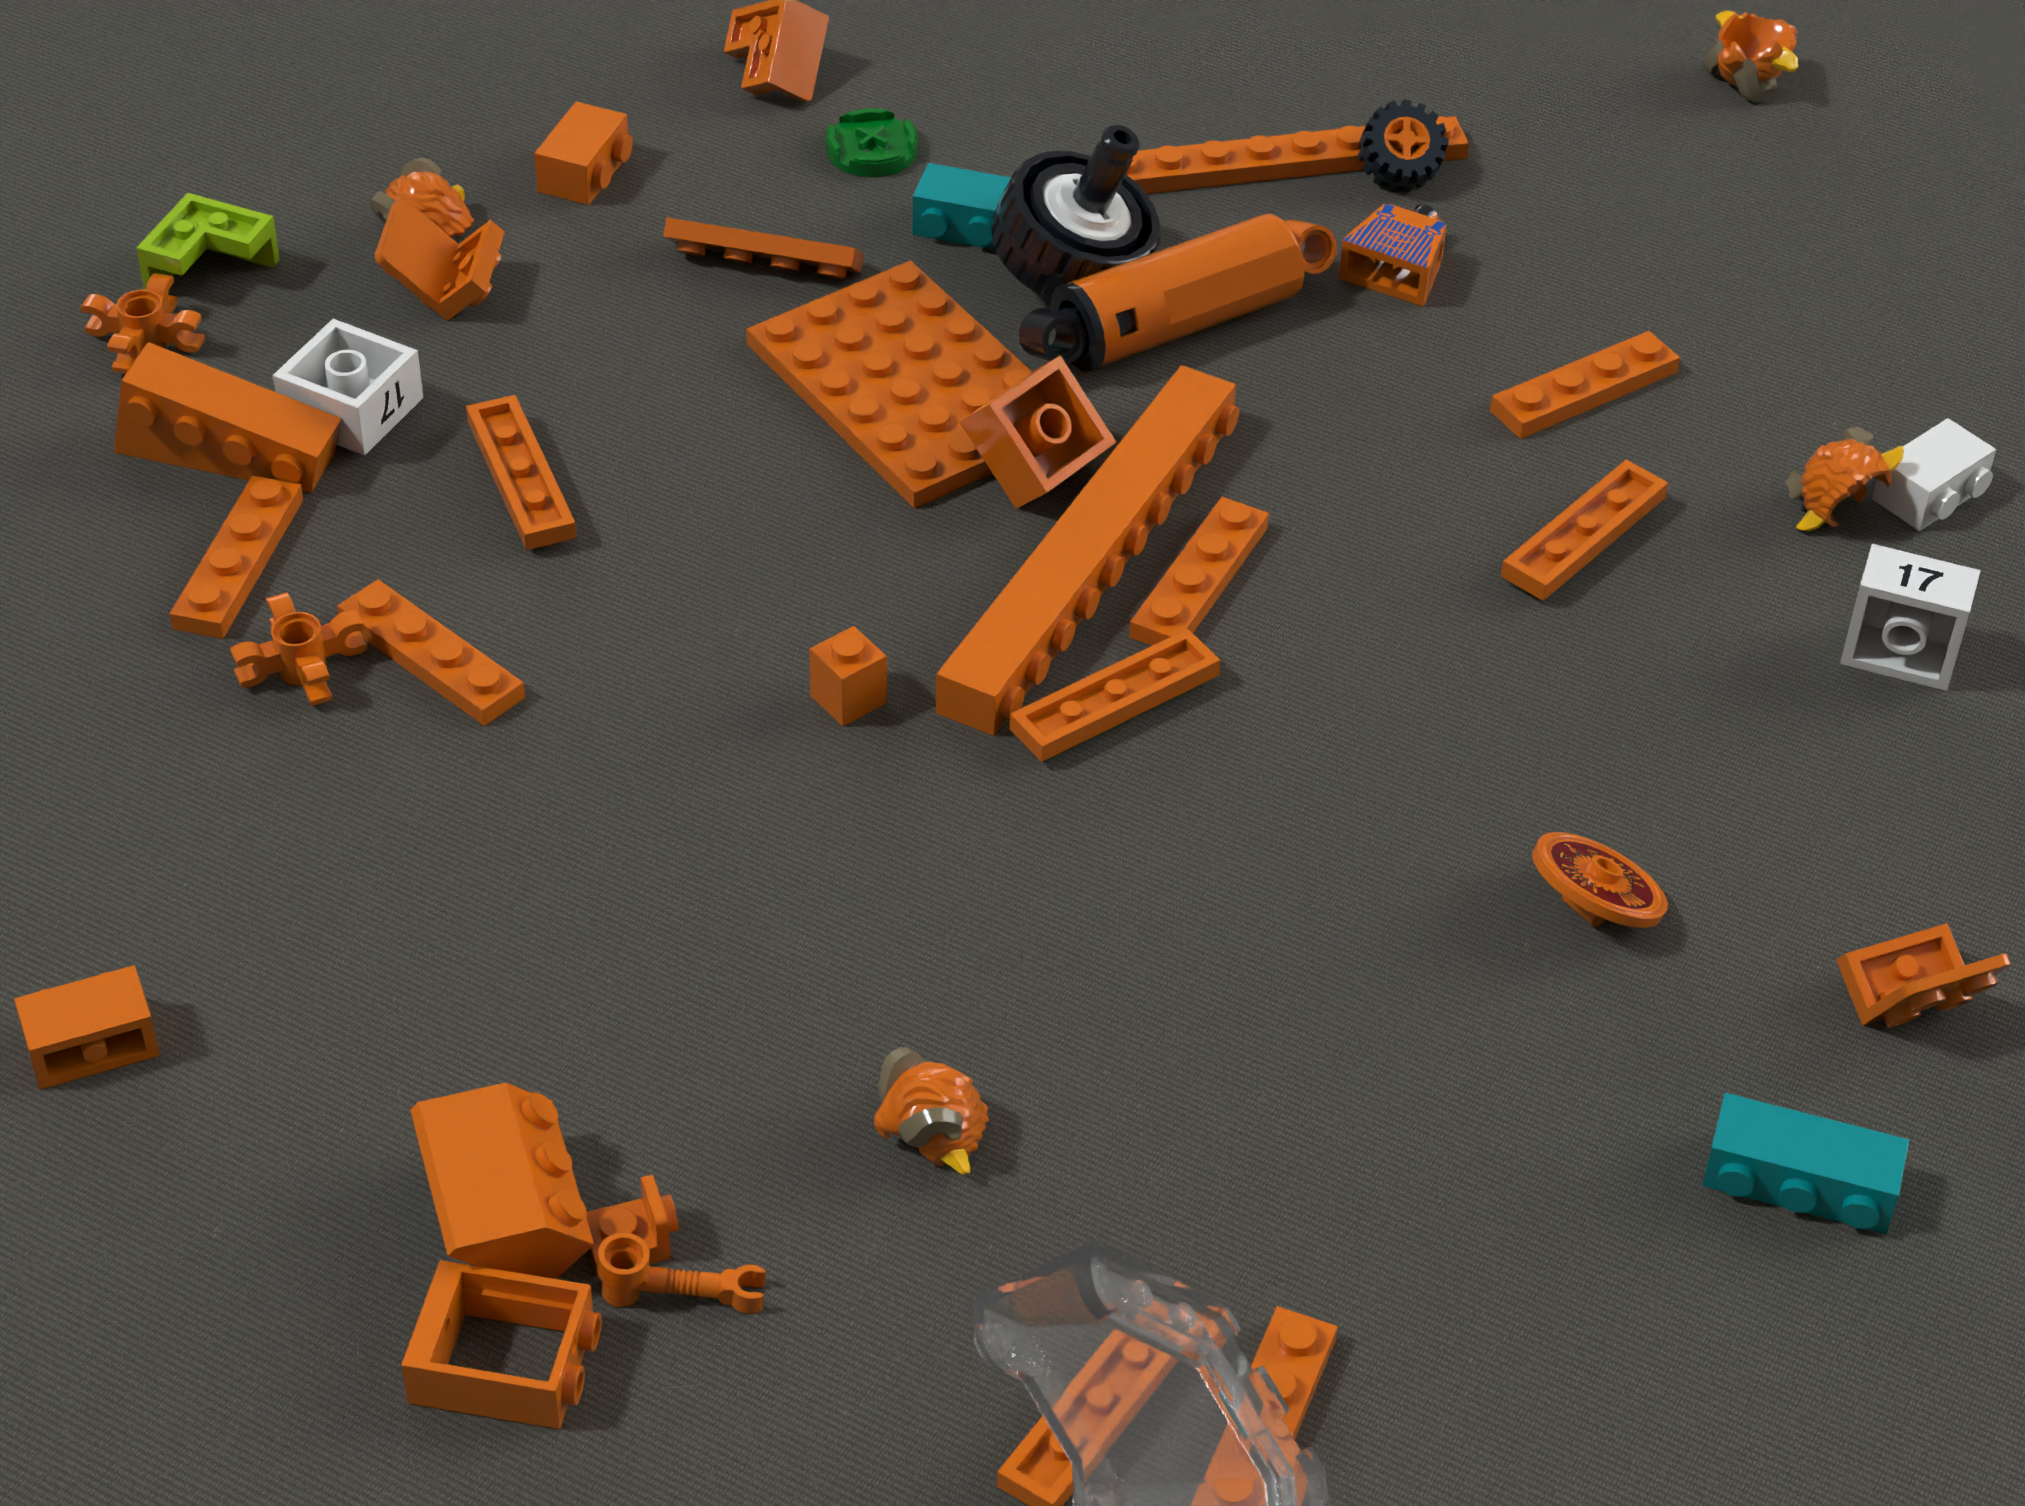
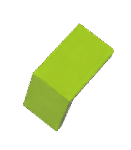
(211, 225)

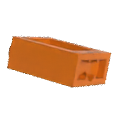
(504, 1297)

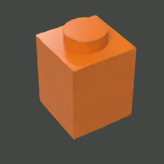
(848, 676)

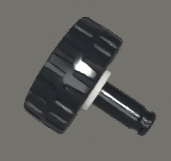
(1074, 214)

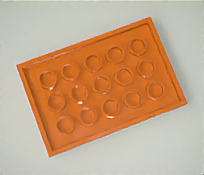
(893, 375)

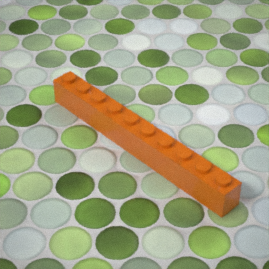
(1085, 551)

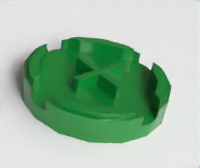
(871, 143)

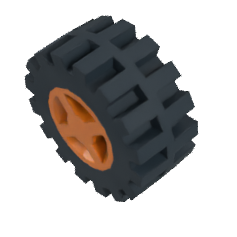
(1413, 132)

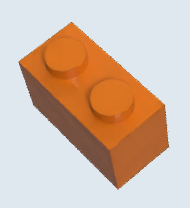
(582, 153)
(87, 1027)

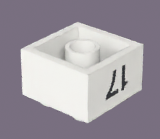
(356, 378)
(1910, 617)

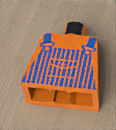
(1395, 252)

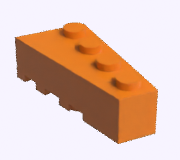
(219, 423)

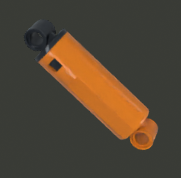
(1177, 291)

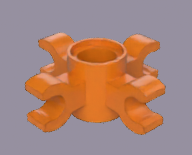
(141, 319)
(298, 649)

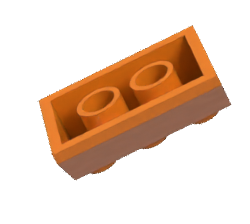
(502, 1180)

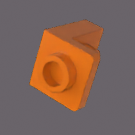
(647, 1217)

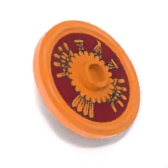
(1599, 881)

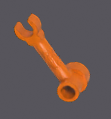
(626, 1272)

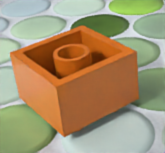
(1038, 432)

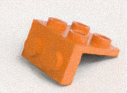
(433, 264)
(1913, 974)

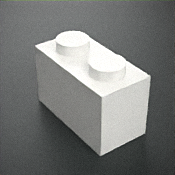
(1937, 475)

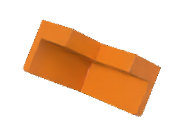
(781, 46)

